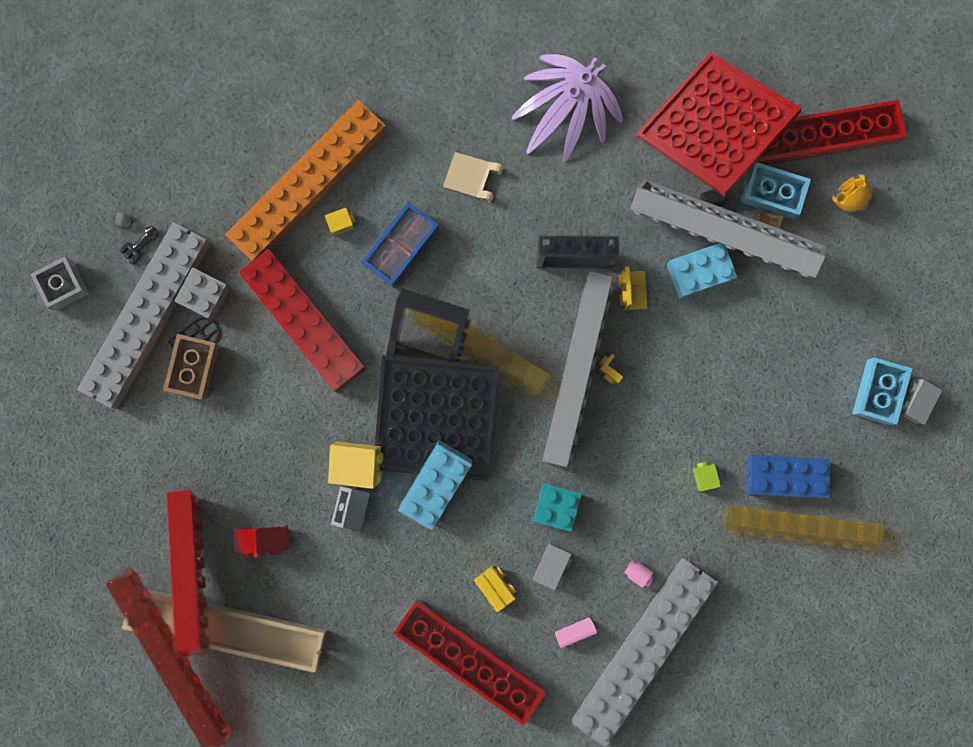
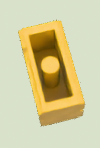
(495, 588)

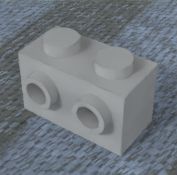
(919, 400)
(350, 508)
(552, 566)

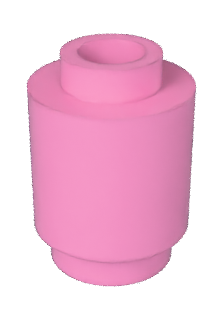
(639, 574)

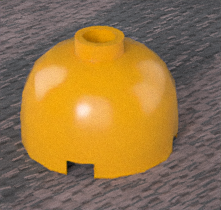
(857, 194)

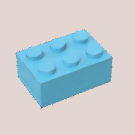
(775, 191)
(701, 270)
(882, 391)

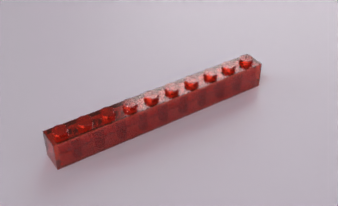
(174, 670)

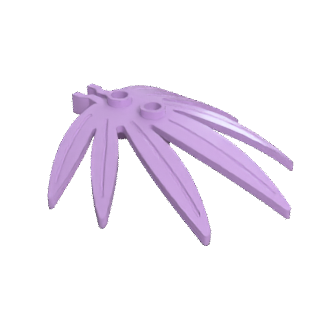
(577, 88)

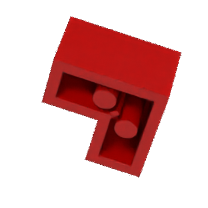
(260, 540)

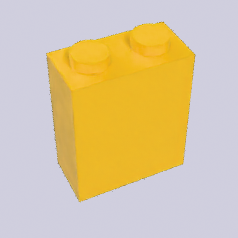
(355, 464)

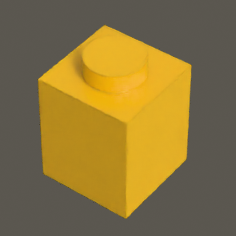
(340, 221)

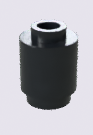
(714, 197)

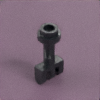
(151, 232)

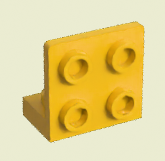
(634, 289)

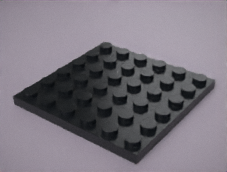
(431, 403)

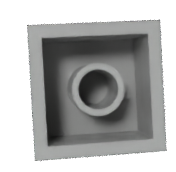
(59, 283)
(202, 294)

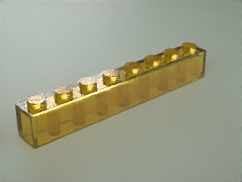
(488, 353)
(803, 526)

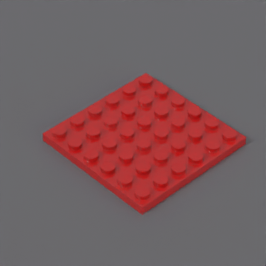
(718, 123)

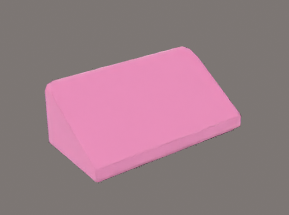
(575, 632)

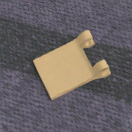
(470, 176)

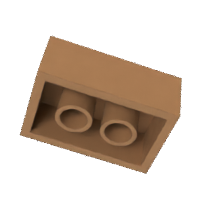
(191, 367)

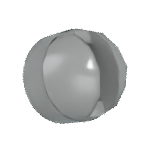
(122, 220)

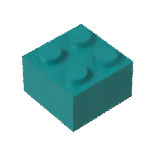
(556, 507)

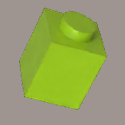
(706, 476)

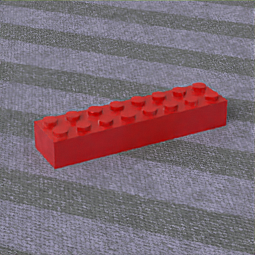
(838, 132)
(302, 320)
(186, 573)
(470, 662)

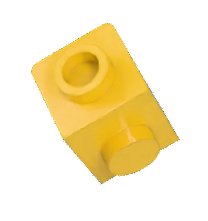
(610, 374)

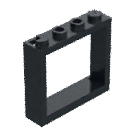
(577, 252)
(432, 307)

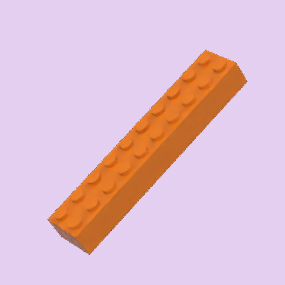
(307, 181)

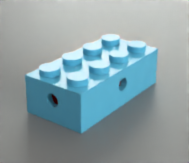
(435, 485)

